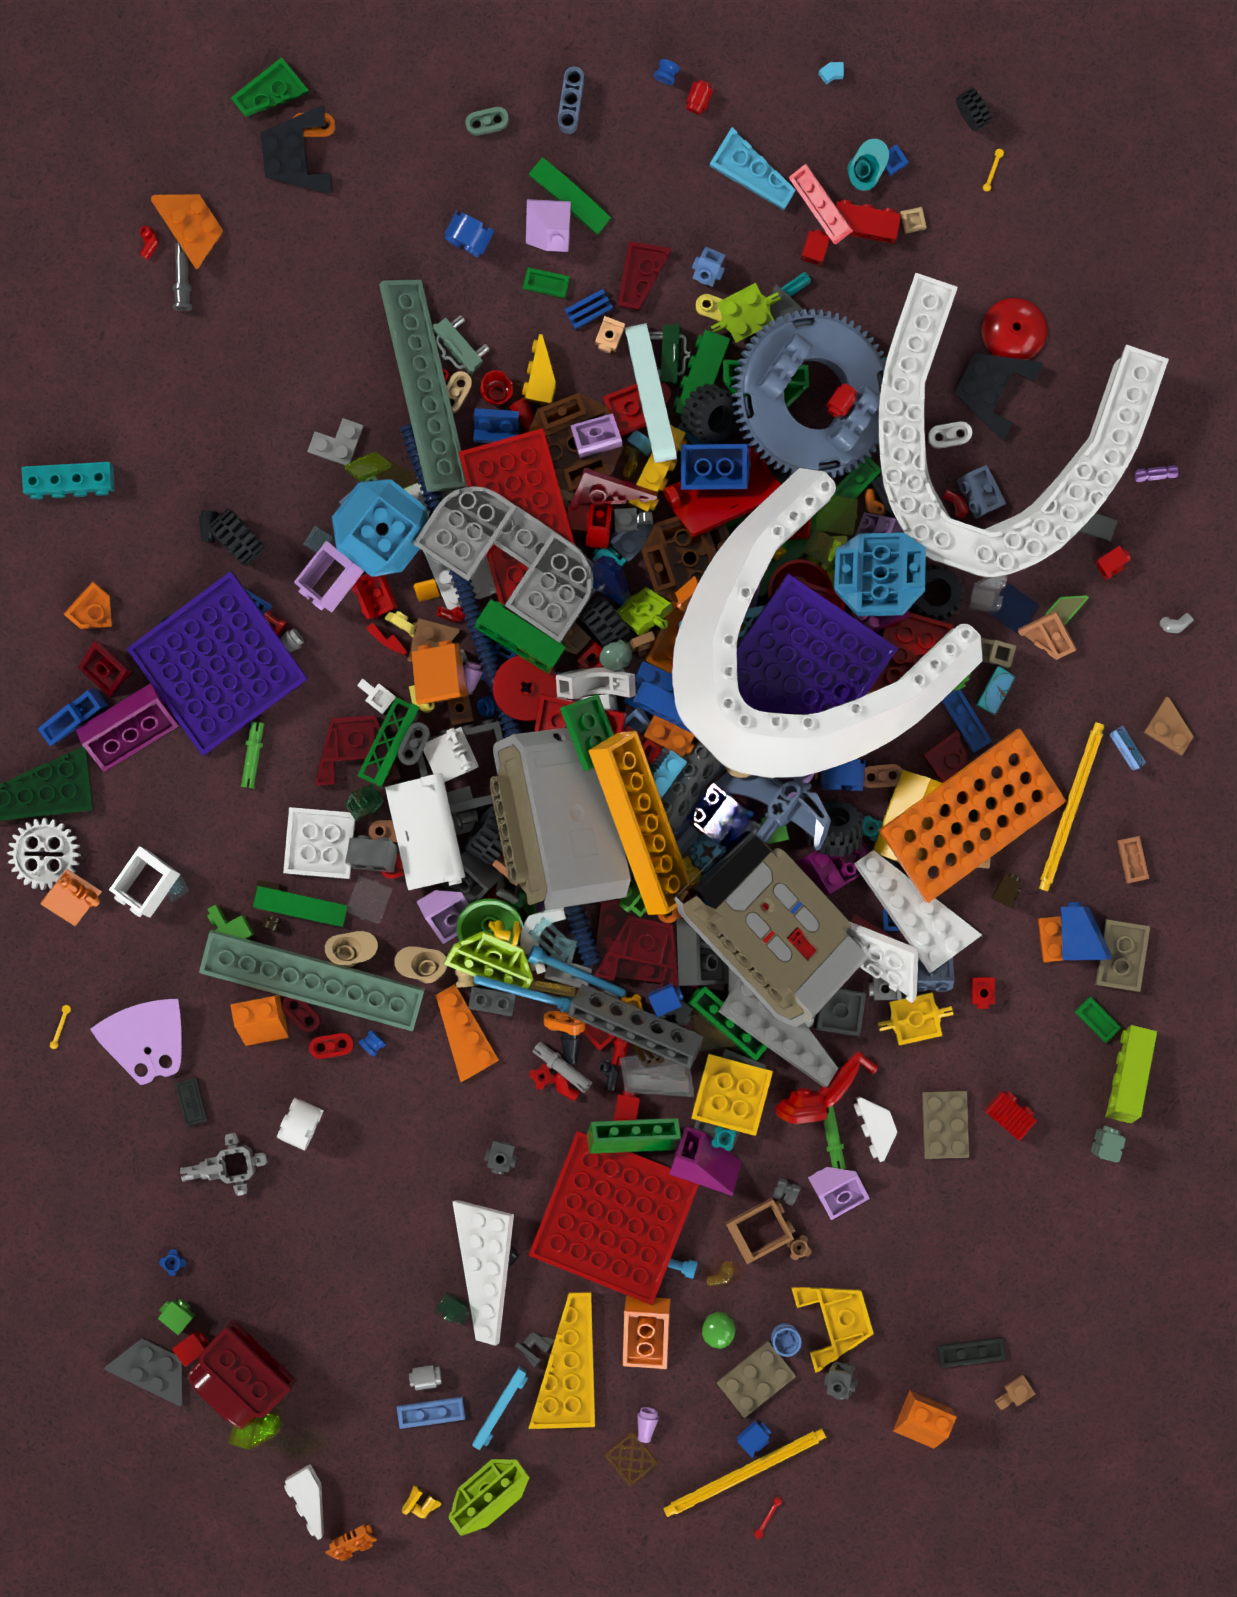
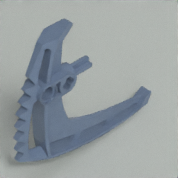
(775, 796)

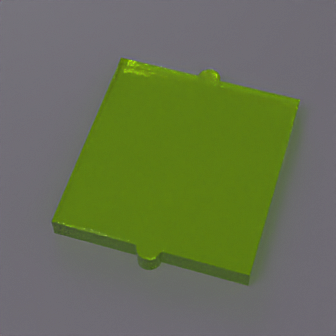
(367, 466)
(838, 516)

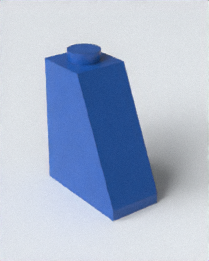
(1081, 934)

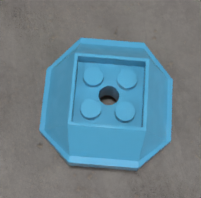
(357, 521)
(877, 554)

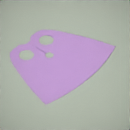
(142, 1026)

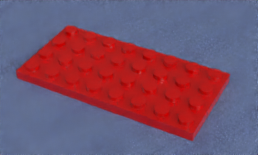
(525, 475)

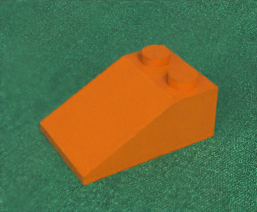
(646, 1333)

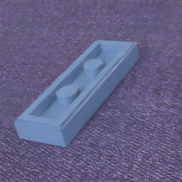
(431, 1412)

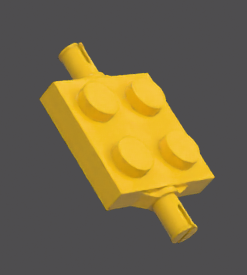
(915, 1020)

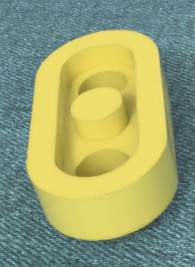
(713, 311)

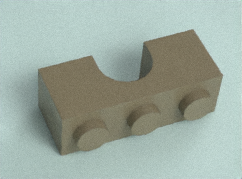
(997, 652)

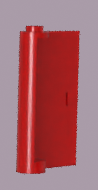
(710, 508)

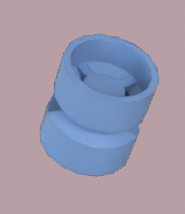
(786, 1339)

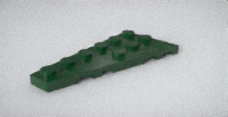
(49, 789)

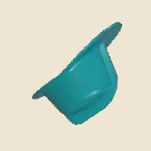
(868, 164)

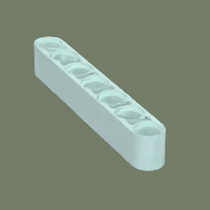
(650, 393)

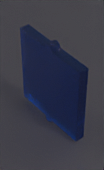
(1015, 608)

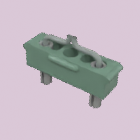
(457, 345)

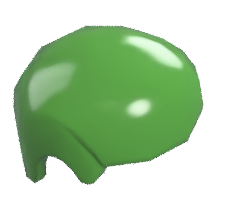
(718, 1330)

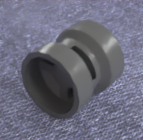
(786, 1191)

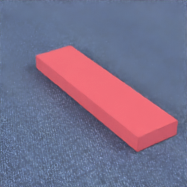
(820, 204)

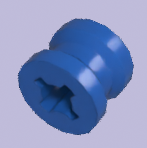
(666, 71)
(372, 1043)

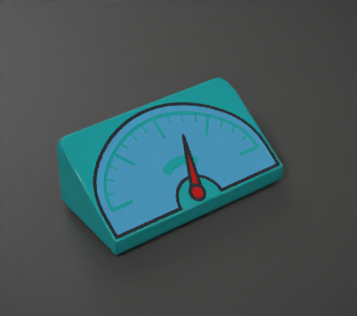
(995, 690)

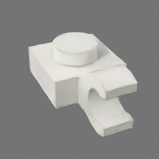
(378, 697)

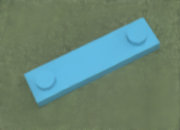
(484, 1435)

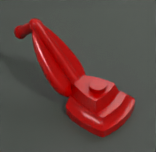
(811, 1106)

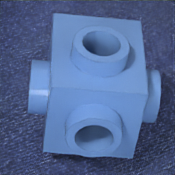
(708, 267)

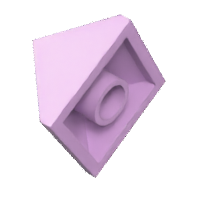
(596, 436)

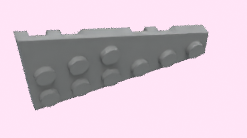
(792, 1043)

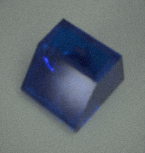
(720, 815)

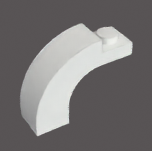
(595, 681)
(528, 941)

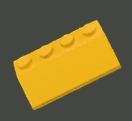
(908, 791)

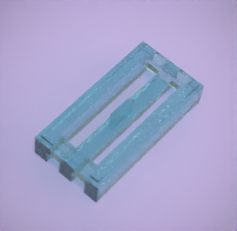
(538, 927)

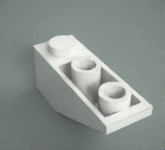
(307, 1492)

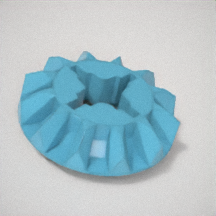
(697, 849)

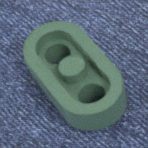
(486, 119)

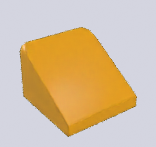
(426, 590)

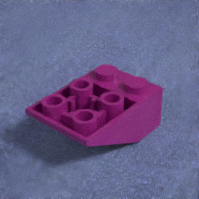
(832, 872)
(704, 1164)

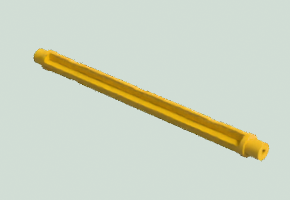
(1071, 807)
(744, 1473)

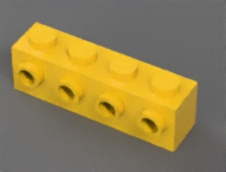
(655, 474)

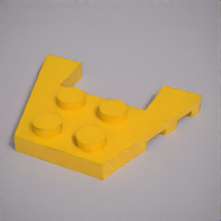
(844, 1318)

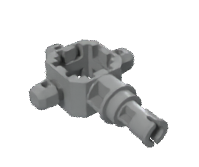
(215, 1167)

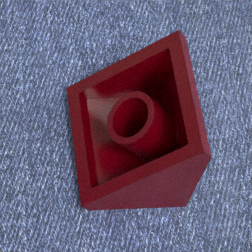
(104, 668)

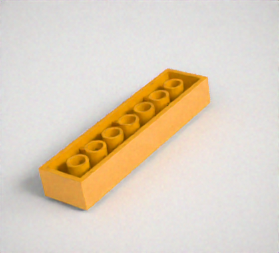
(640, 820)

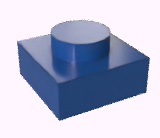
(896, 160)

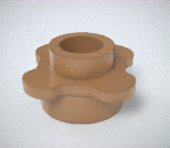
(804, 1251)

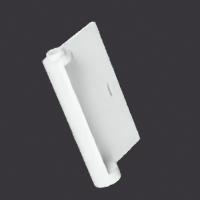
(425, 832)

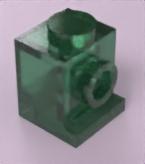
(363, 802)
(452, 1309)

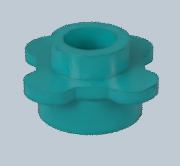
(868, 822)
(727, 1144)

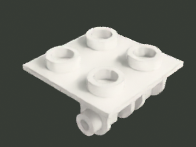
(450, 754)

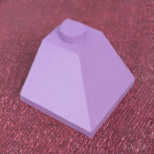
(548, 224)
(442, 912)
(838, 1190)

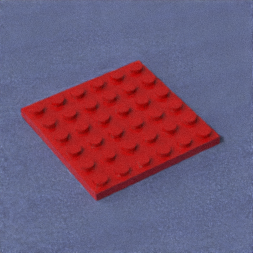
(614, 1219)

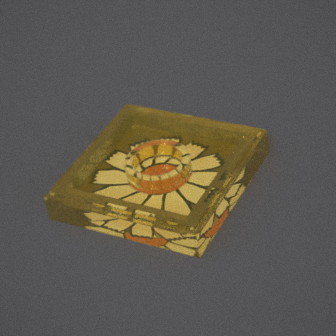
(554, 988)

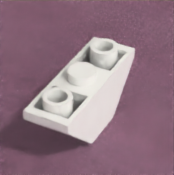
(877, 1126)

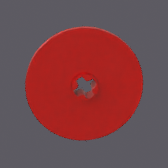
(508, 688)

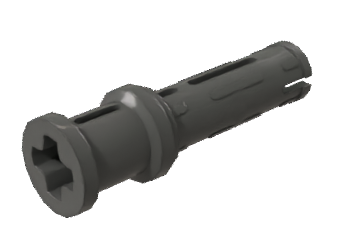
(181, 287)

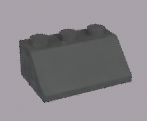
(697, 960)

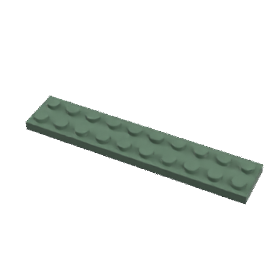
(423, 384)
(311, 980)

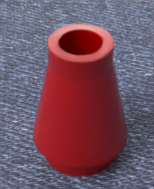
(525, 413)

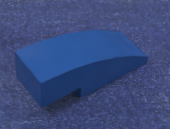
(72, 716)

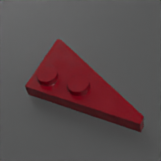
(604, 489)

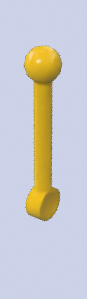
(998, 153)
(65, 1009)

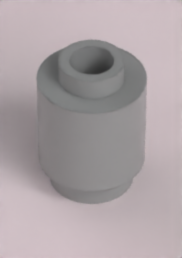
(425, 1377)

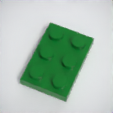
(587, 727)

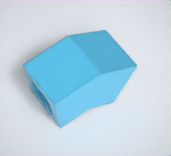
(832, 71)
(641, 442)

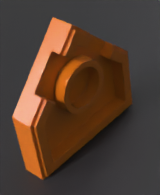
(91, 609)

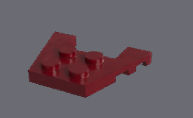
(351, 740)
(645, 943)

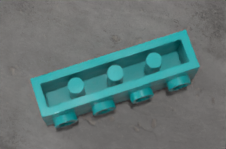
(68, 479)

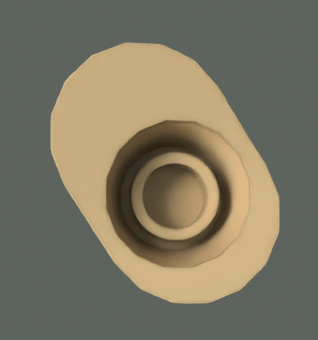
(351, 948)
(420, 963)

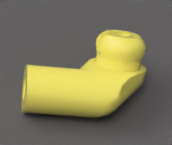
(423, 707)

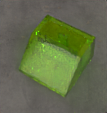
(256, 1432)

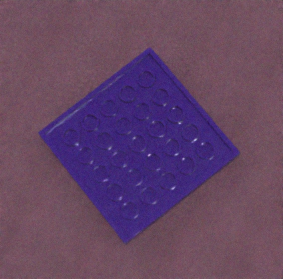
(807, 654)
(217, 663)

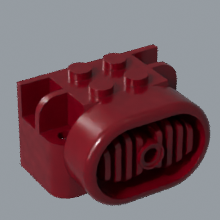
(239, 1377)

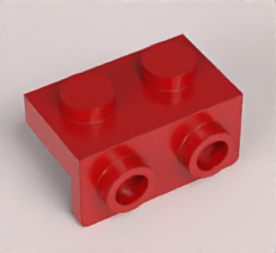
(374, 596)

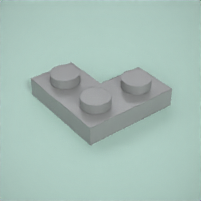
(340, 448)
(562, 977)

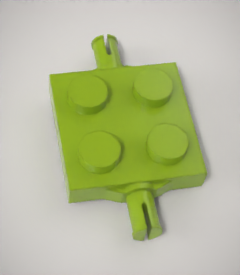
(745, 312)
(645, 611)

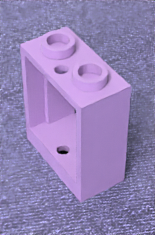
(317, 568)

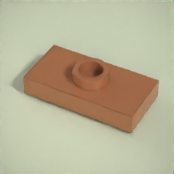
(1133, 859)

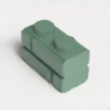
(1108, 1144)

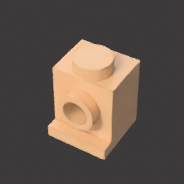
(609, 344)

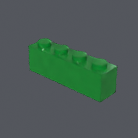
(703, 366)
(519, 636)
(707, 1006)
(633, 1135)

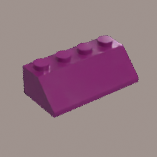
(126, 728)

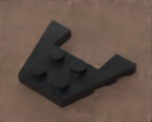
(286, 152)
(985, 383)

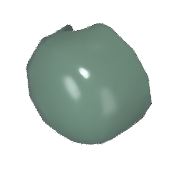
(616, 656)

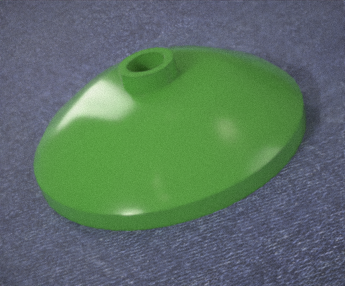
(474, 917)

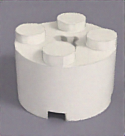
(299, 1124)

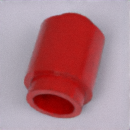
(699, 97)
(842, 400)

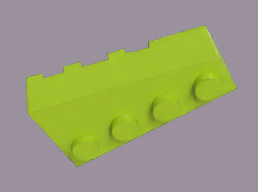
(1132, 1074)

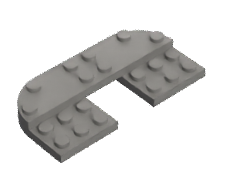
(558, 571)

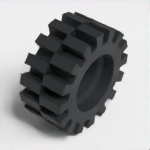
(973, 109)

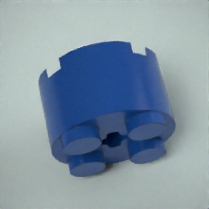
(469, 233)
(849, 775)

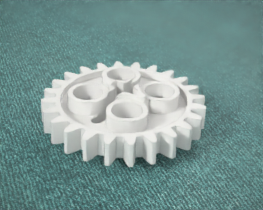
(44, 833)

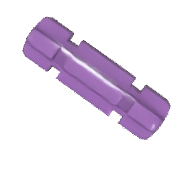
(1156, 473)

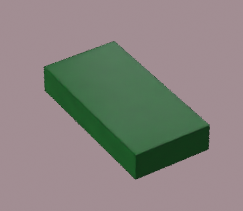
(546, 282)
(1097, 1019)

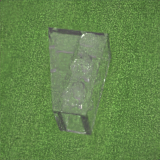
(659, 1079)

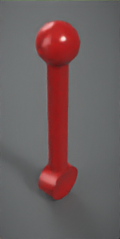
(759, 1532)

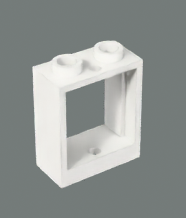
(131, 872)

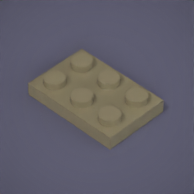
(1128, 950)
(945, 1124)
(756, 1379)

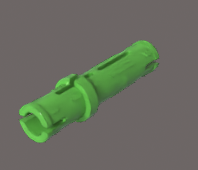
(252, 754)
(833, 1140)

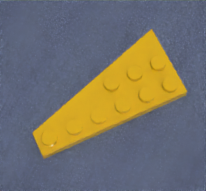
(568, 1382)

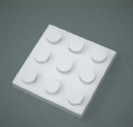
(318, 842)

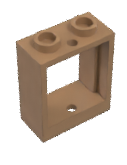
(740, 1241)

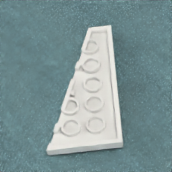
(926, 926)
(888, 959)
(485, 1253)

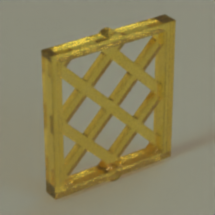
(641, 1472)

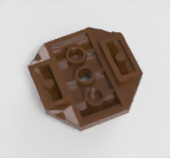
(556, 422)
(665, 553)

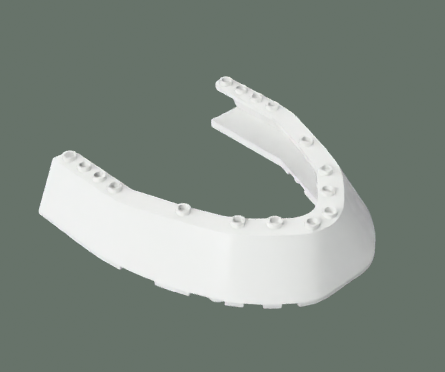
(1060, 508)
(707, 660)

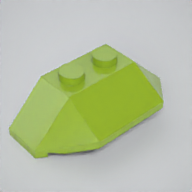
(491, 958)
(487, 1495)

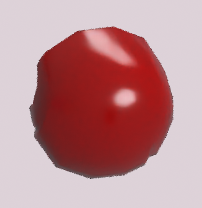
(493, 380)

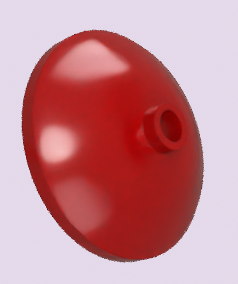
(1003, 339)

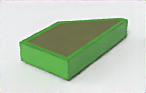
(1067, 607)

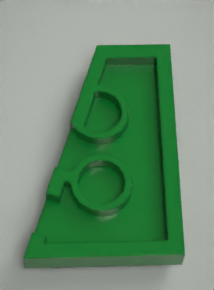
(269, 89)

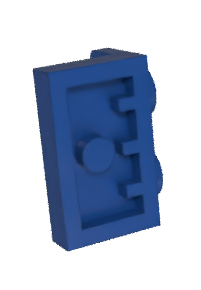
(495, 425)

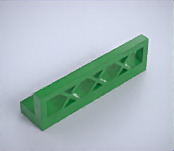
(393, 749)

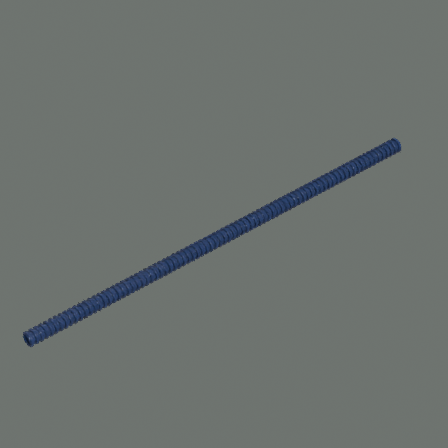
(489, 662)

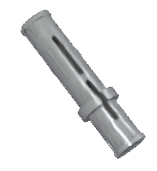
(560, 1065)

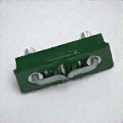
(671, 353)

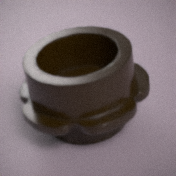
(272, 923)

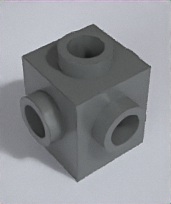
(500, 1148)
(841, 1380)

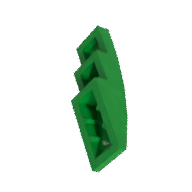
(563, 189)
(300, 906)

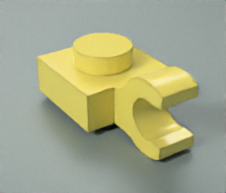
(401, 622)

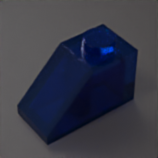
(610, 580)

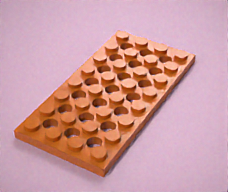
(947, 794)

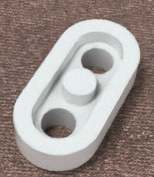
(949, 435)

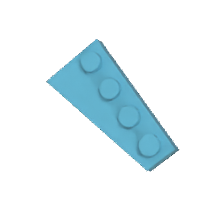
(746, 167)

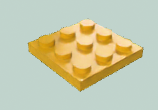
(732, 1094)

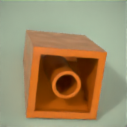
(438, 673)
(260, 1020)
(925, 1420)

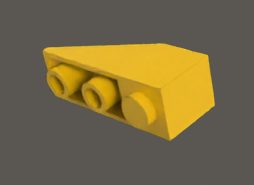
(541, 381)

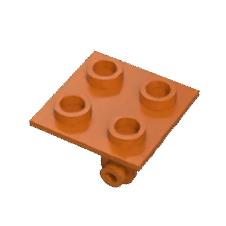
(71, 897)
(343, 1549)

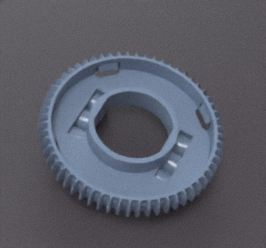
(769, 369)

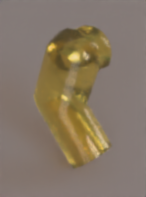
(632, 460)
(724, 1275)

